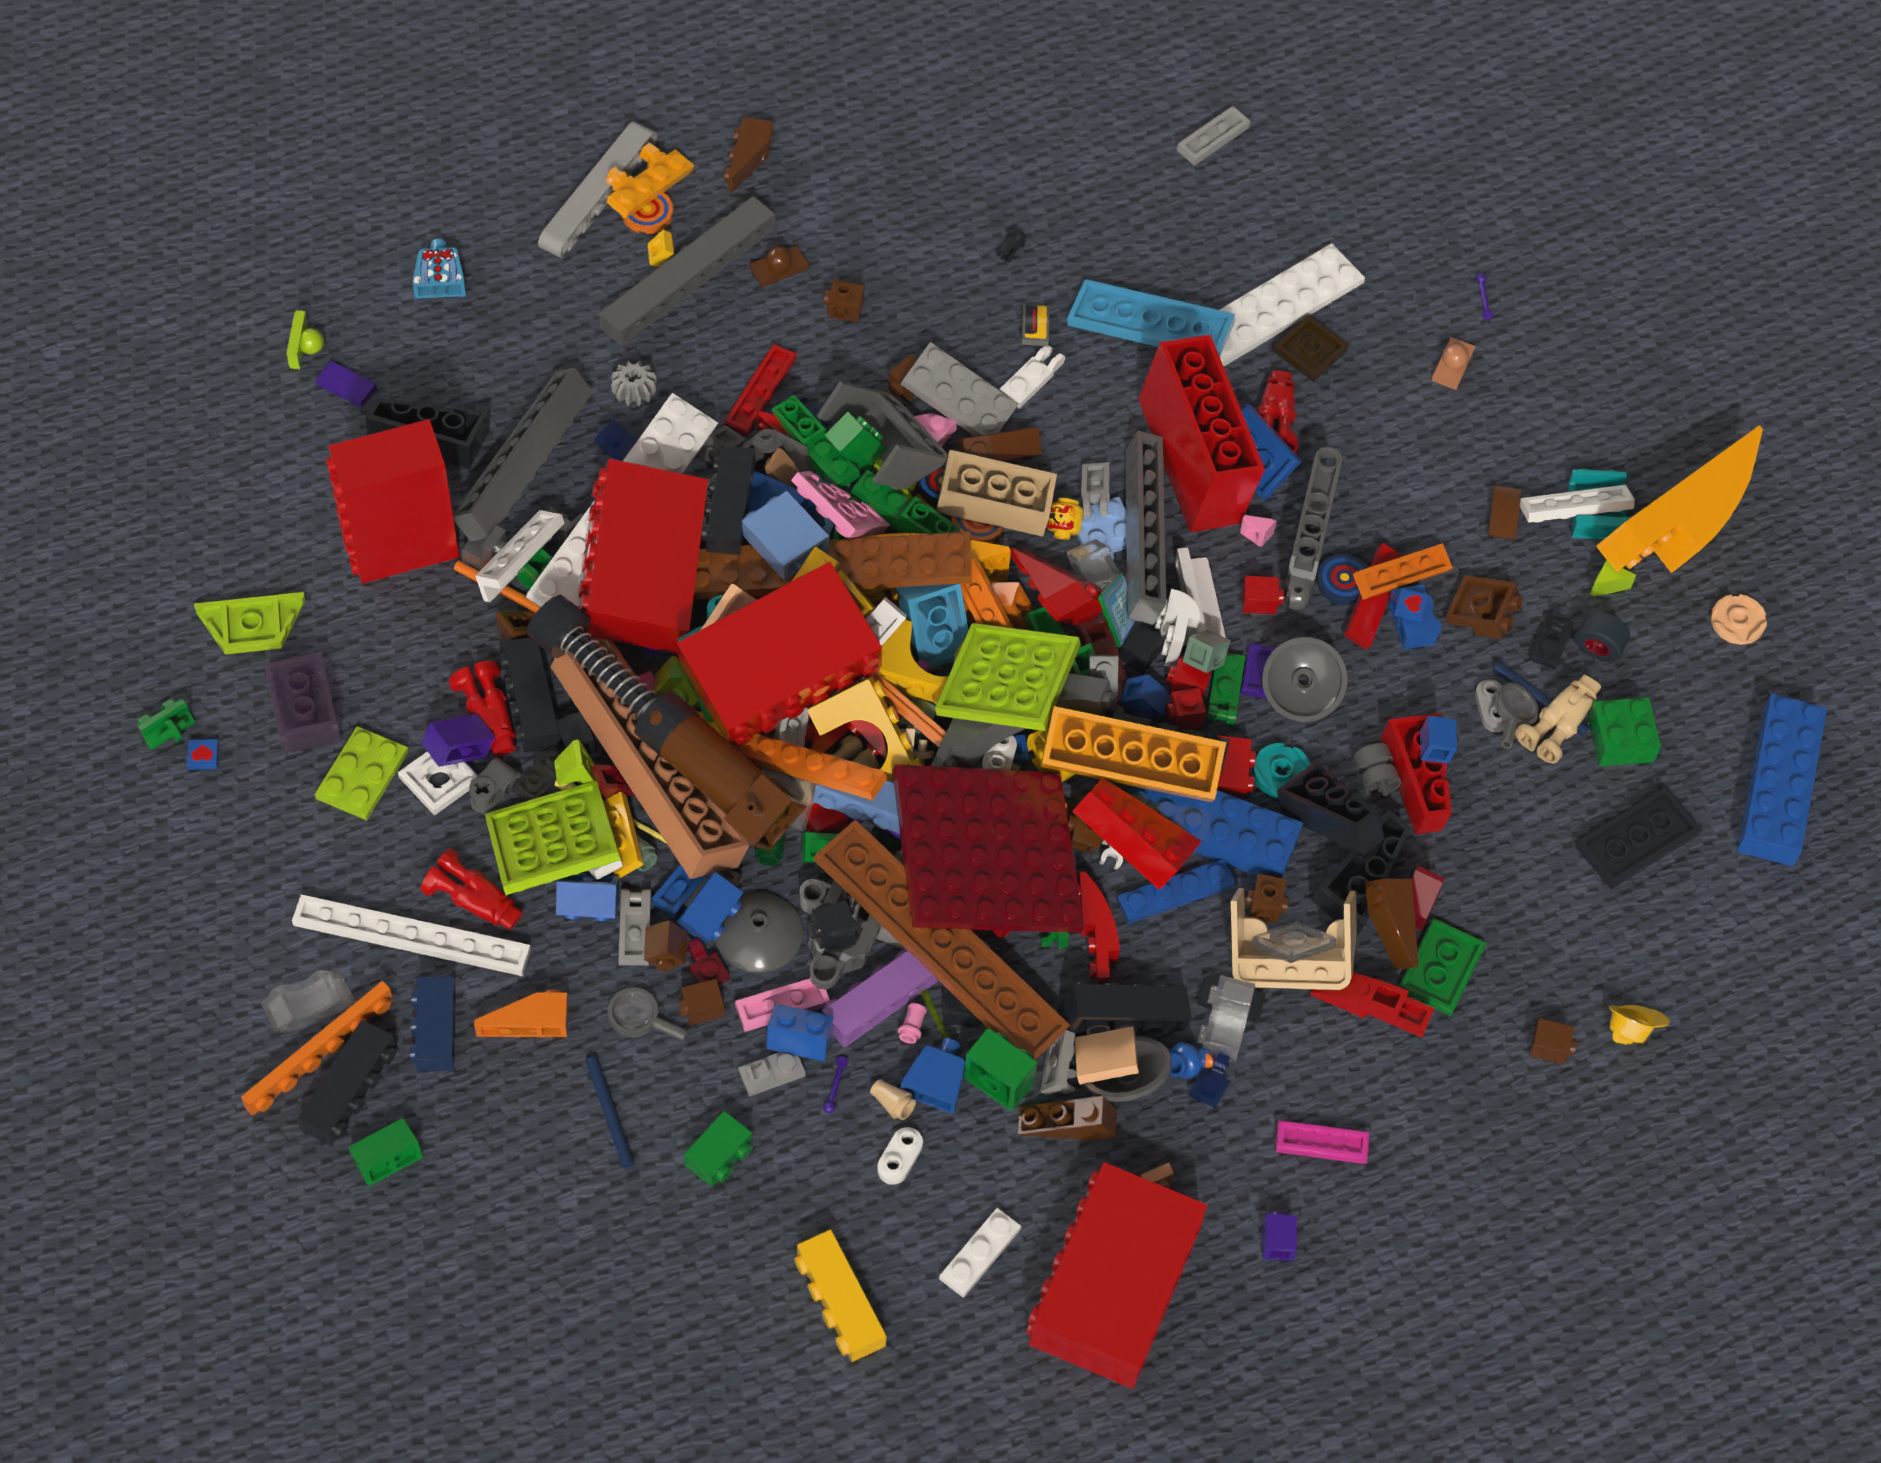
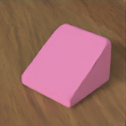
(1257, 529)

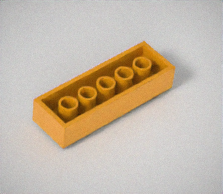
(1133, 754)

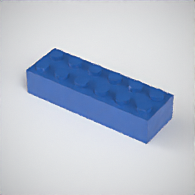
(1782, 780)
(1230, 829)

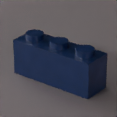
(433, 1023)

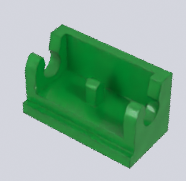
(385, 1152)

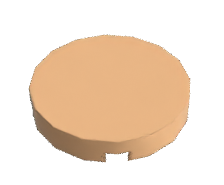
(1742, 626)

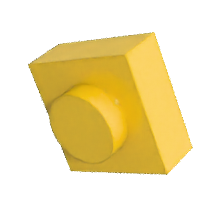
(660, 248)

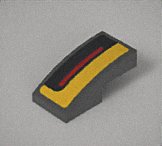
(1035, 325)

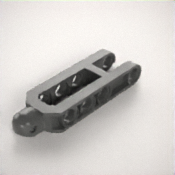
(1316, 512)
(827, 967)

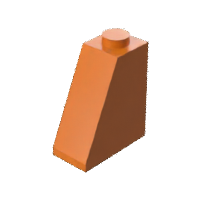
(1013, 601)

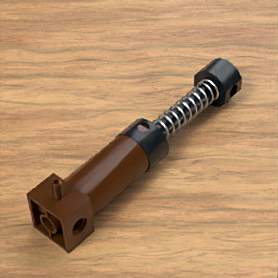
(752, 802)

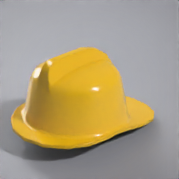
(1635, 1023)

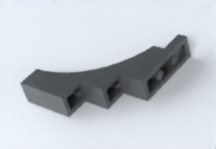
(970, 739)

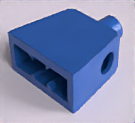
(936, 1076)

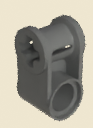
(492, 785)

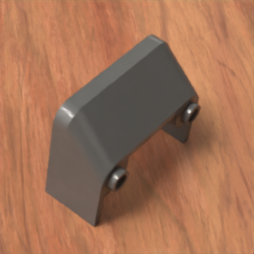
(765, 444)
(910, 450)

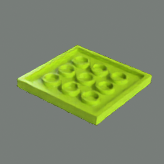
(1008, 676)
(551, 837)

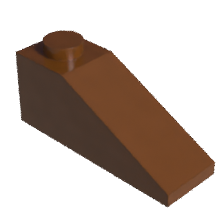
(1003, 445)
(1393, 915)

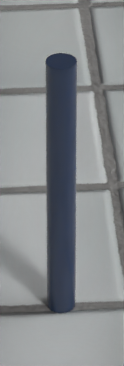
(1539, 697)
(609, 1112)

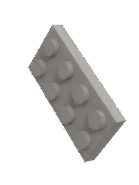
(958, 392)

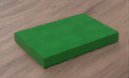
(1444, 968)

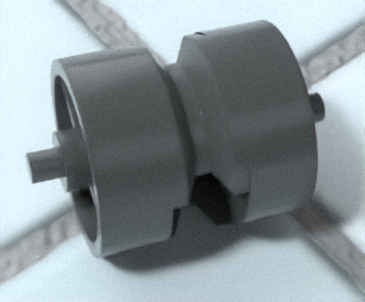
(1377, 770)

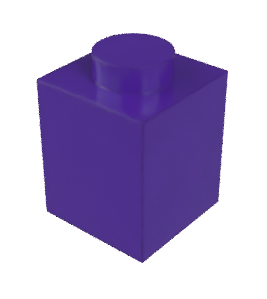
(1279, 1236)

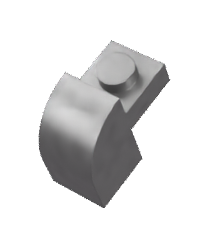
(481, 551)

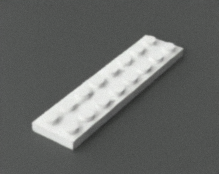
(1288, 300)

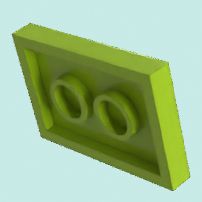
(361, 773)

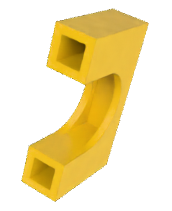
(902, 670)
(866, 703)

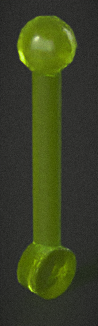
(926, 997)

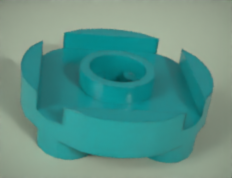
(1273, 756)

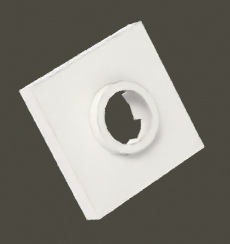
(417, 777)

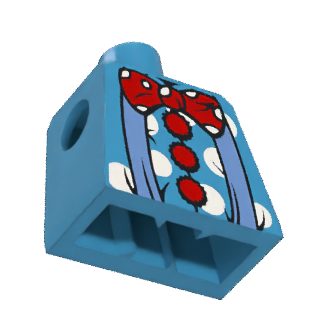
(438, 272)

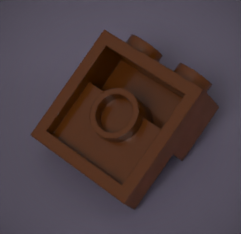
(1485, 606)

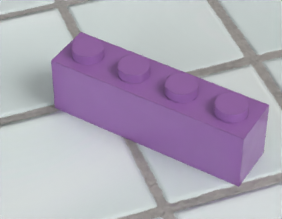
(878, 997)

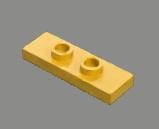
(624, 833)

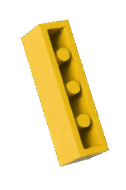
(840, 1295)

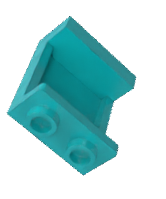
(1601, 524)

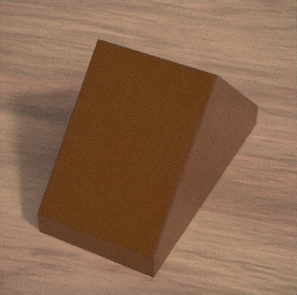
(513, 624)

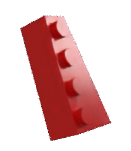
(1422, 782)
(1137, 832)

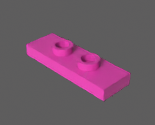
(1322, 1142)

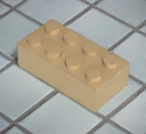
(996, 493)

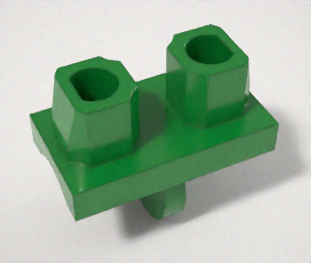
(166, 724)

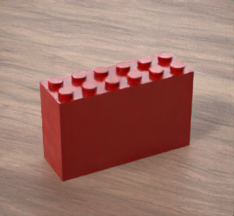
(1203, 433)
(392, 501)
(642, 554)
(780, 655)
(1115, 1274)

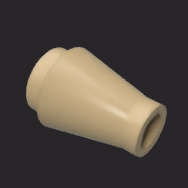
(893, 1099)

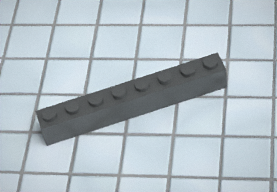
(686, 271)
(522, 454)
(1145, 528)

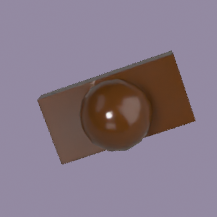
(778, 265)

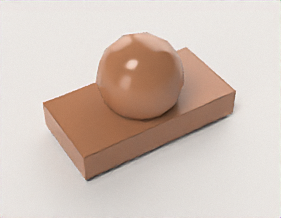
(1453, 363)

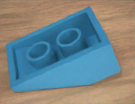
(936, 620)

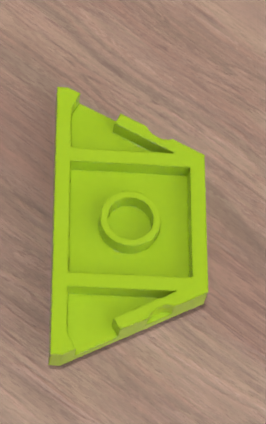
(251, 622)

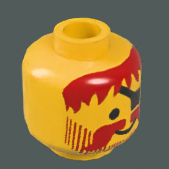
(1065, 518)

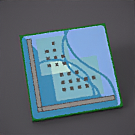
(1114, 608)

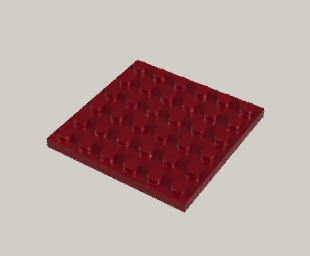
(987, 849)

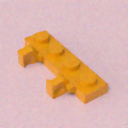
(637, 192)

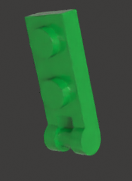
(1226, 689)

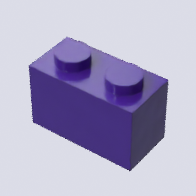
(457, 740)

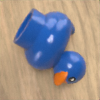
(1188, 1060)

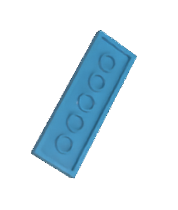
(1146, 316)

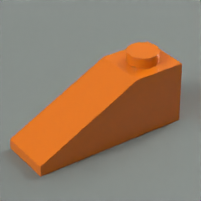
(533, 1016)

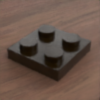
(1311, 348)

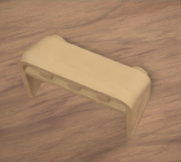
(1321, 971)

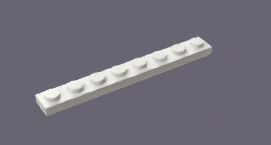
(411, 935)

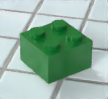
(1624, 731)
(1000, 1069)

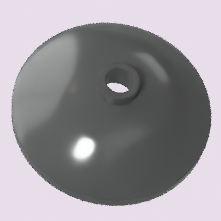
(1325, 679)
(763, 947)
(1153, 1068)

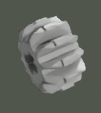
(633, 383)

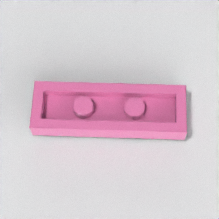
(757, 1009)

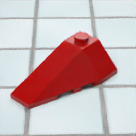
(1061, 592)

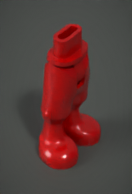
(1279, 403)
(491, 708)
(477, 894)

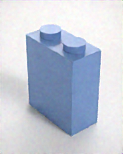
(784, 534)

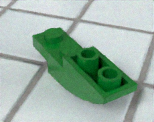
(807, 430)
(899, 511)

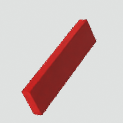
(760, 389)
(1368, 612)

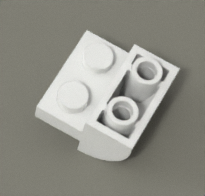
(1177, 624)

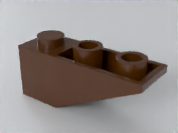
(751, 150)
(1070, 1119)

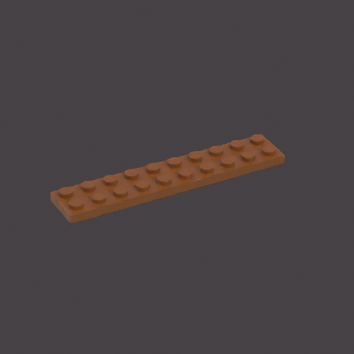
(866, 561)
(951, 955)

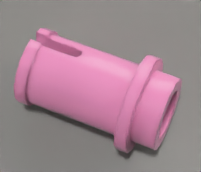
(910, 1029)

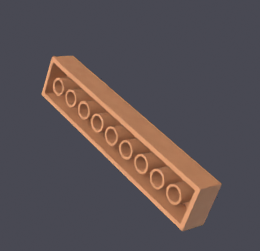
(679, 810)

